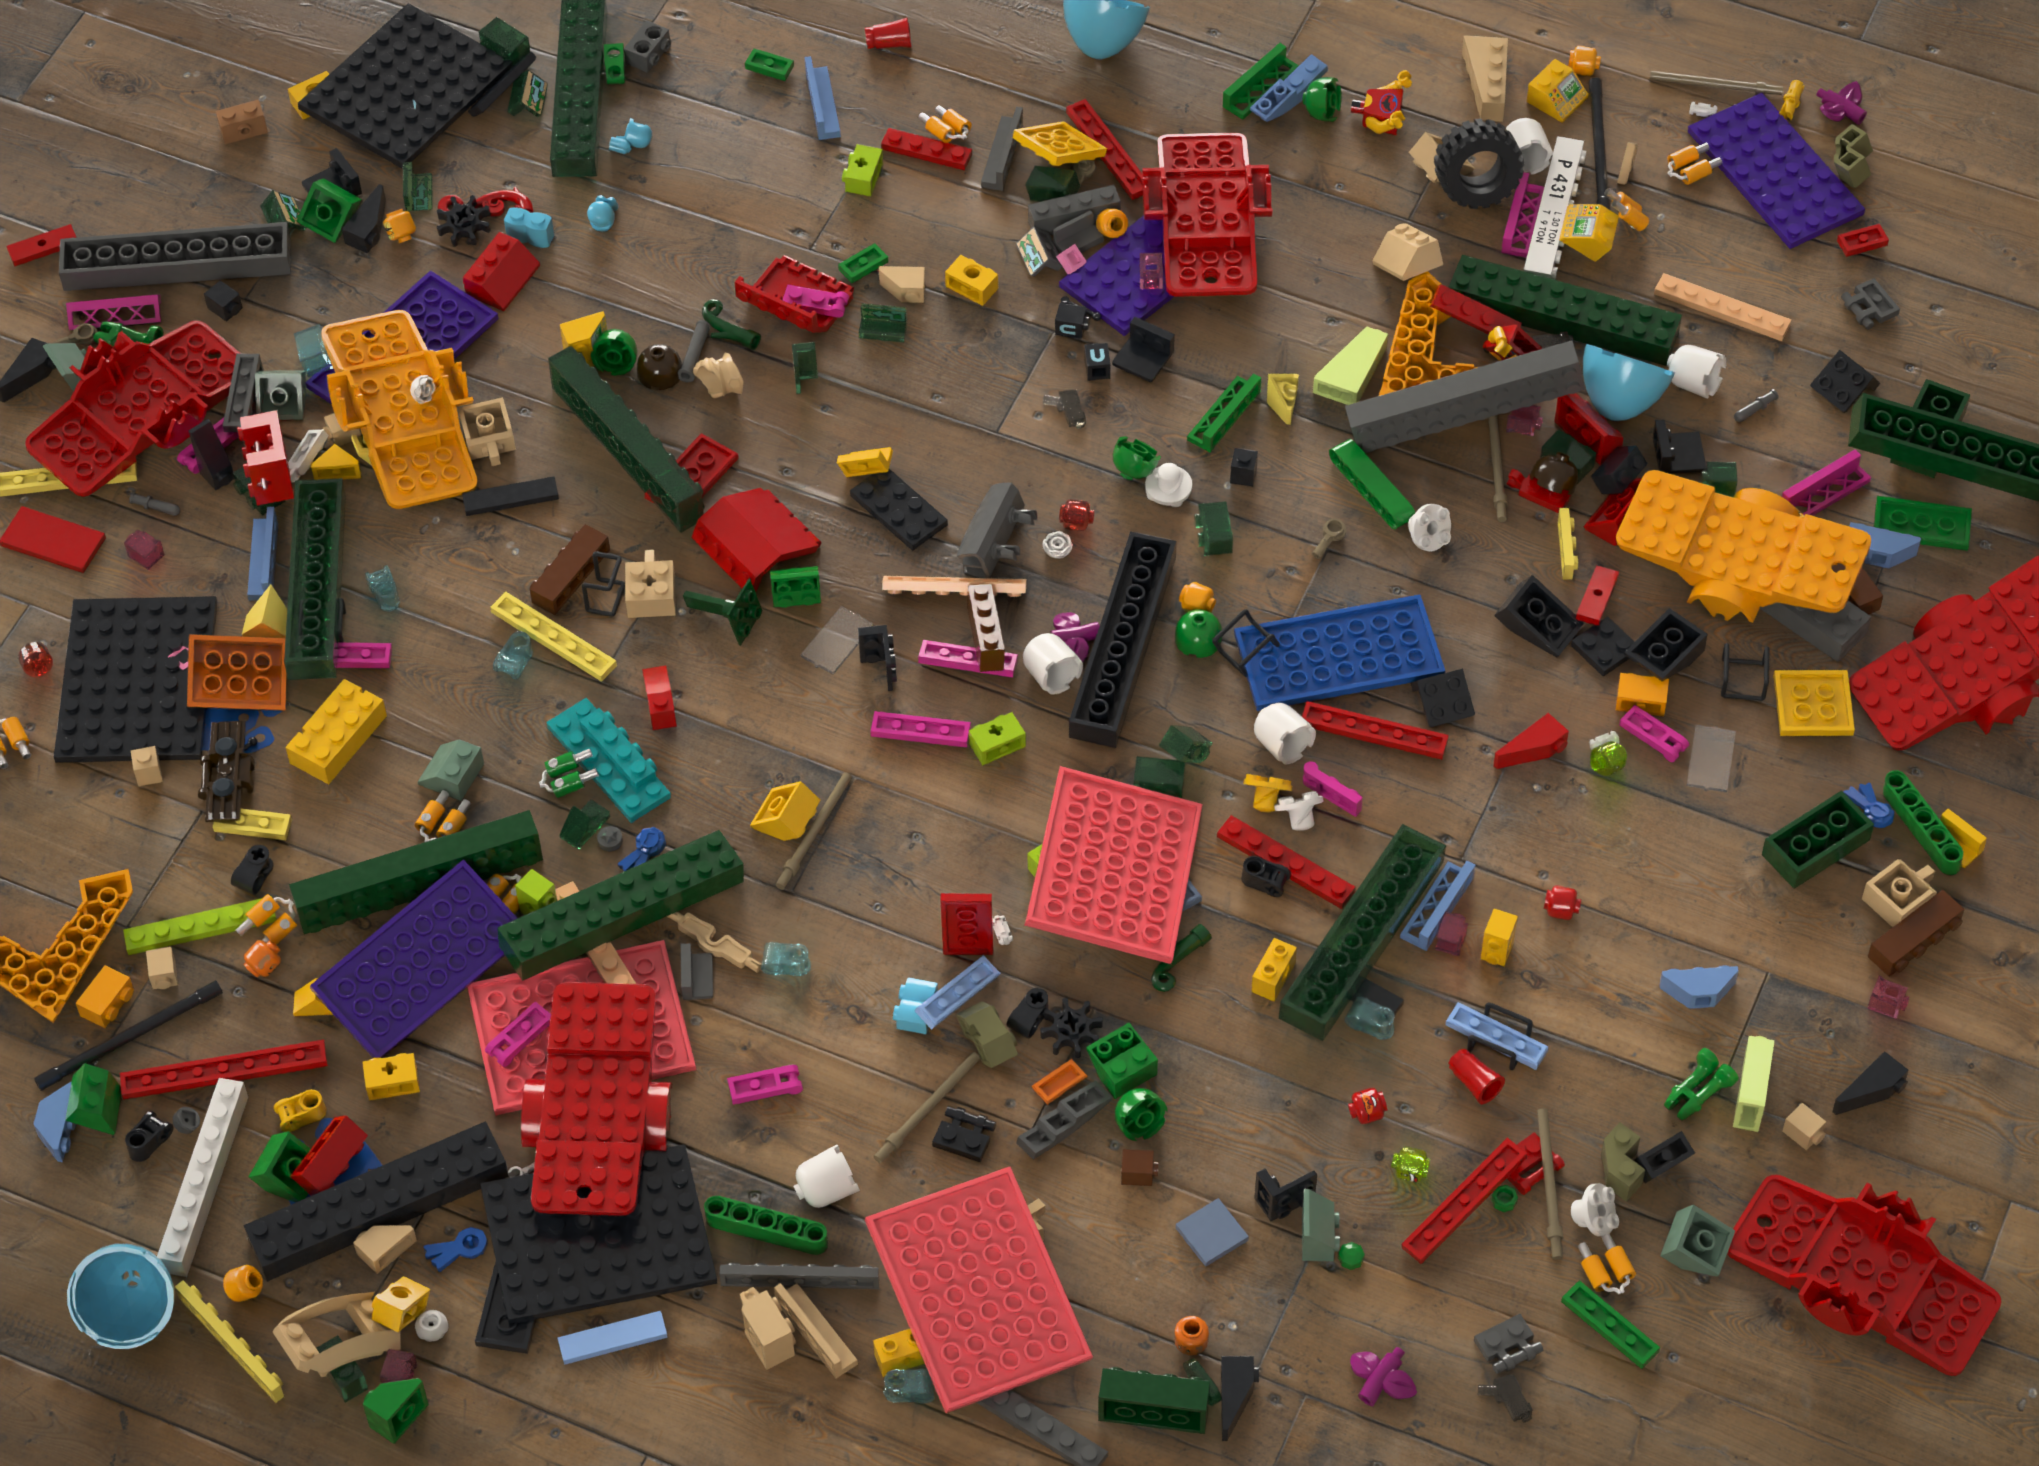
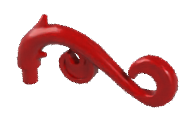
(488, 199)

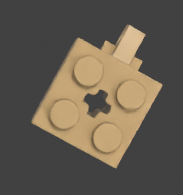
(487, 430)
(650, 587)
(1898, 891)
(766, 1328)

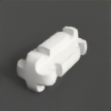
(1702, 109)
(1604, 738)
(1002, 930)

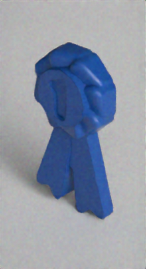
(1876, 811)
(648, 843)
(468, 1244)

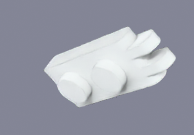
(306, 452)

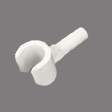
(517, 1170)

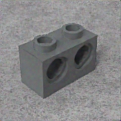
(647, 46)

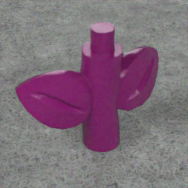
(1843, 104)
(1074, 635)
(1382, 1376)

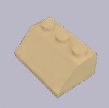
(1407, 252)

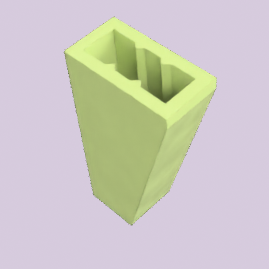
(1352, 368)
(1753, 1083)

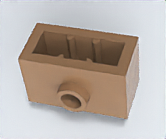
(241, 121)

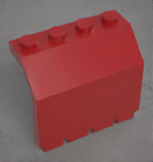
(771, 287)
(751, 534)

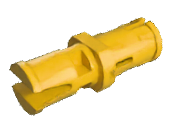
(1791, 99)

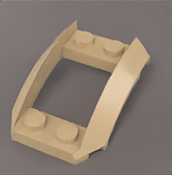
(371, 1343)

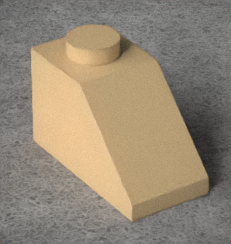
(904, 282)
(383, 1245)

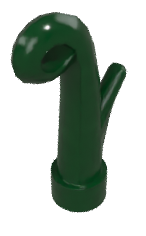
(748, 338)
(1198, 937)

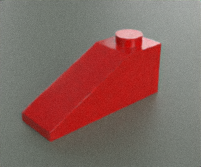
(659, 697)
(1534, 743)

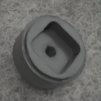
(609, 838)
(186, 1120)

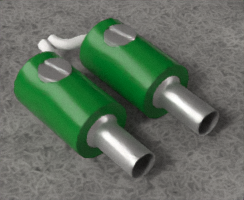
(572, 781)

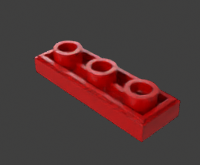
(39, 245)
(1597, 595)

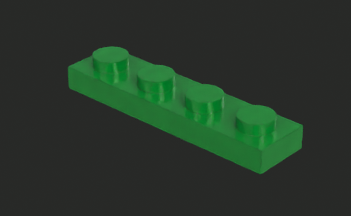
(1610, 1324)

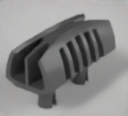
(991, 529)

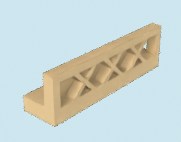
(815, 1329)

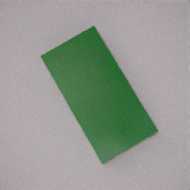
(1932, 522)

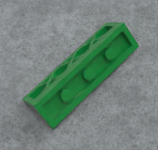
(1254, 80)
(1229, 415)

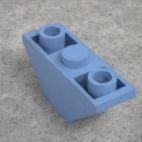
(1888, 547)
(1700, 985)
(51, 1122)

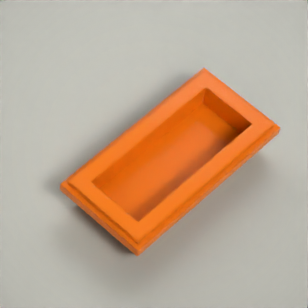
(1059, 1081)

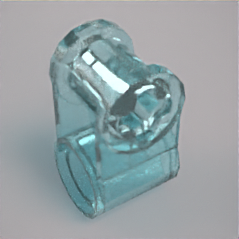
(383, 588)
(514, 659)
(783, 958)
(1369, 1017)
(912, 1386)

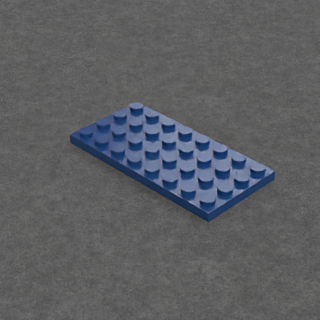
(1340, 652)

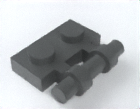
(1875, 299)
(1504, 1338)

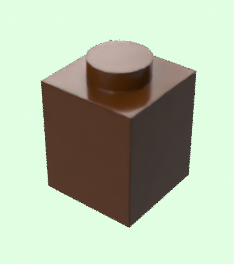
(1138, 1167)

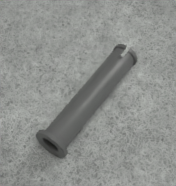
(694, 351)

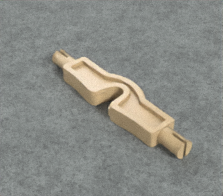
(724, 947)

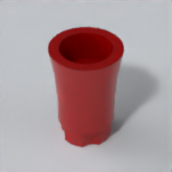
(889, 35)
(1476, 1076)

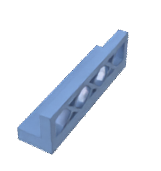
(822, 101)
(263, 554)
(1453, 894)

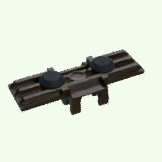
(234, 769)

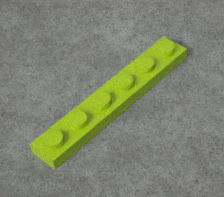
(188, 927)

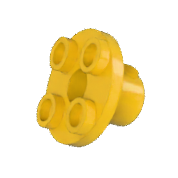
(1266, 792)

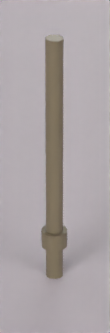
(1759, 87)
(1500, 498)
(792, 865)
(896, 1139)
(1554, 1231)

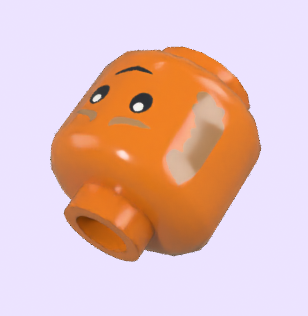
(262, 958)
(1191, 1335)

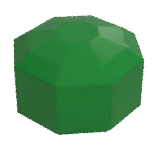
(1504, 1198)
(1351, 1256)

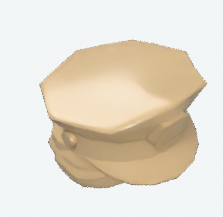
(719, 375)

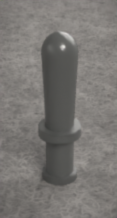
(1760, 403)
(148, 502)

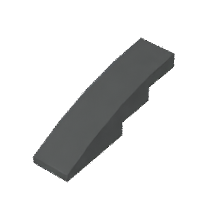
(1064, 1120)

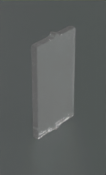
(835, 640)
(1711, 758)

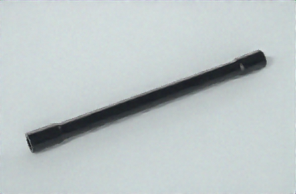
(1595, 95)
(57, 1073)

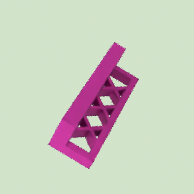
(1516, 213)
(114, 303)
(1823, 479)

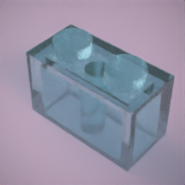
(312, 350)

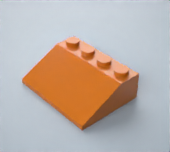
(236, 672)

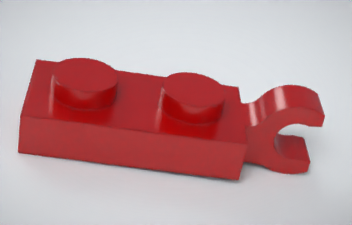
(1532, 491)

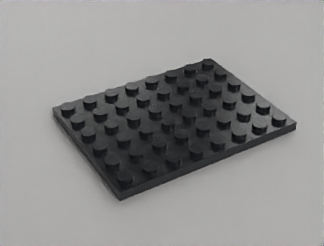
(406, 58)
(123, 686)
(594, 1261)

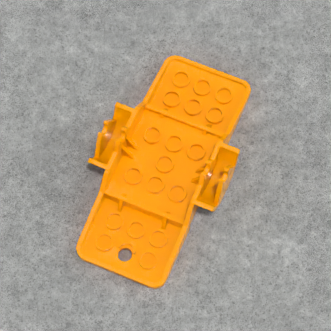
(410, 444)
(1742, 547)

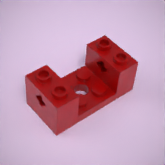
(265, 458)

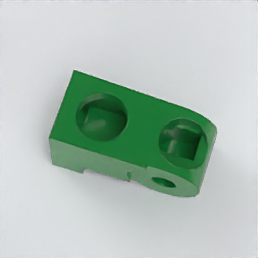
(614, 63)

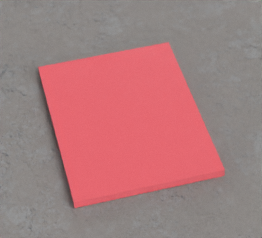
(1114, 865)
(503, 998)
(978, 1289)

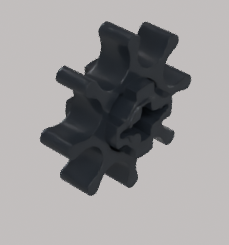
(463, 220)
(1063, 1033)

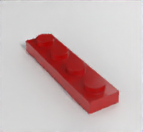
(926, 149)
(1469, 310)

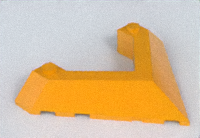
(1414, 340)
(50, 979)

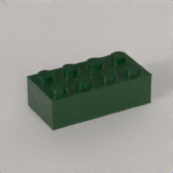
(1941, 401)
(1817, 839)
(1153, 1400)

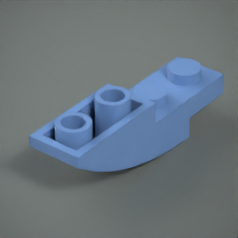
(1289, 93)

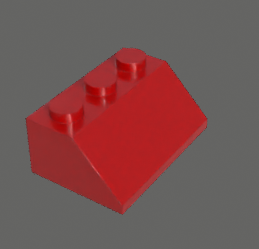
(500, 272)
(1587, 426)
(1610, 514)

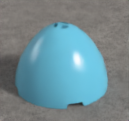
(1103, 26)
(1622, 385)
(113, 1310)

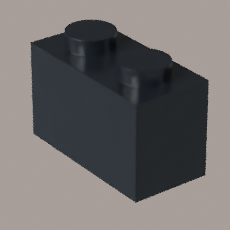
(1619, 470)
(1665, 1156)

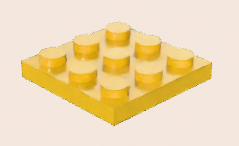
(1059, 143)
(1813, 703)

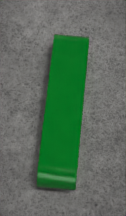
(1371, 483)
(1923, 832)
(773, 1234)

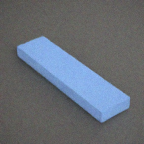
(957, 992)
(1475, 1023)
(612, 1337)

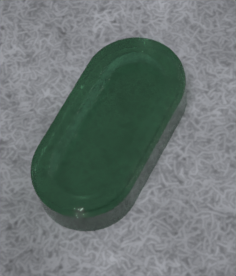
(1194, 1369)

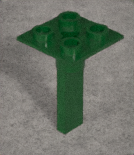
(740, 612)

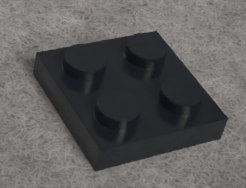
(1603, 646)

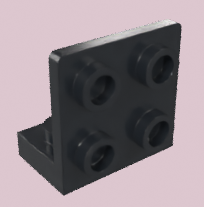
(339, 173)
(1145, 350)
(1843, 381)
(1677, 450)
(877, 646)
(1445, 697)
(1280, 1201)

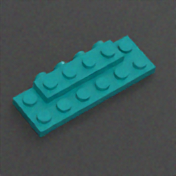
(621, 767)

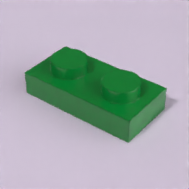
(769, 64)
(863, 263)

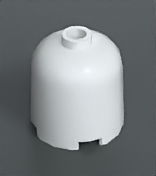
(1532, 143)
(1697, 369)
(1052, 663)
(1283, 732)
(825, 1178)

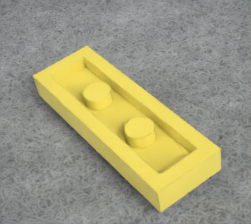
(1567, 544)
(257, 824)

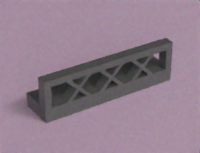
(1002, 152)
(242, 391)

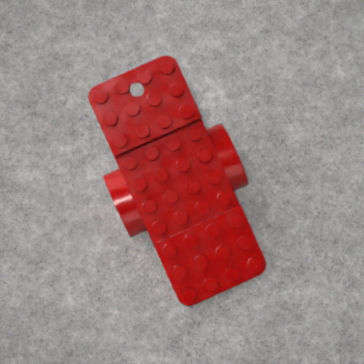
(1207, 212)
(131, 400)
(1962, 667)
(597, 1100)
(1866, 1269)

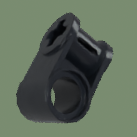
(253, 870)
(1266, 876)
(1029, 1013)
(150, 1133)

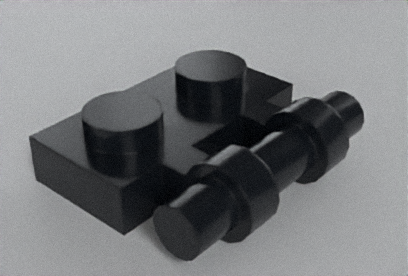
(962, 1141)

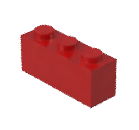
(329, 1155)

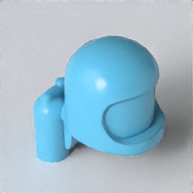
(636, 135)
(602, 213)

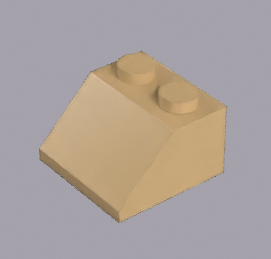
(1424, 154)

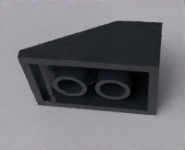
(1539, 617)
(1668, 645)

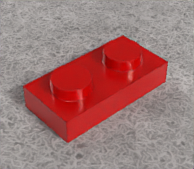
(1862, 240)

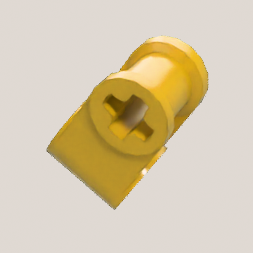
(299, 1110)

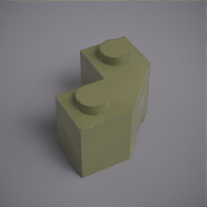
(1851, 155)
(988, 1032)
(1620, 1170)

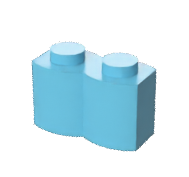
(529, 227)
(911, 996)

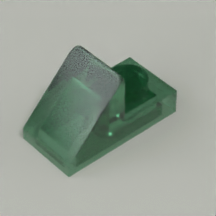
(583, 823)

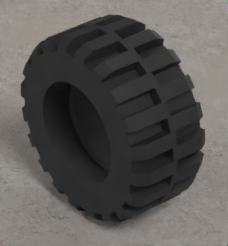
(1467, 141)

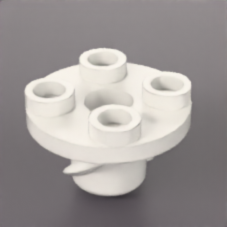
(1168, 485)
(1430, 527)
(1300, 809)
(1596, 1210)

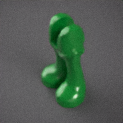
(111, 331)
(1706, 1065)

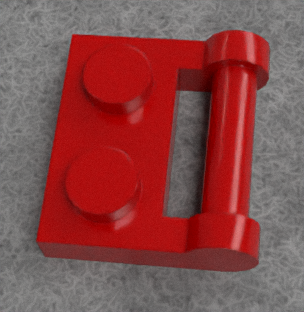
(1532, 1147)

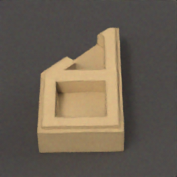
(1628, 162)

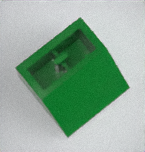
(795, 586)
(1122, 1060)

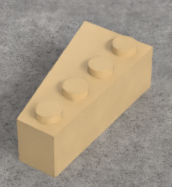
(1487, 71)

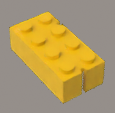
(336, 731)

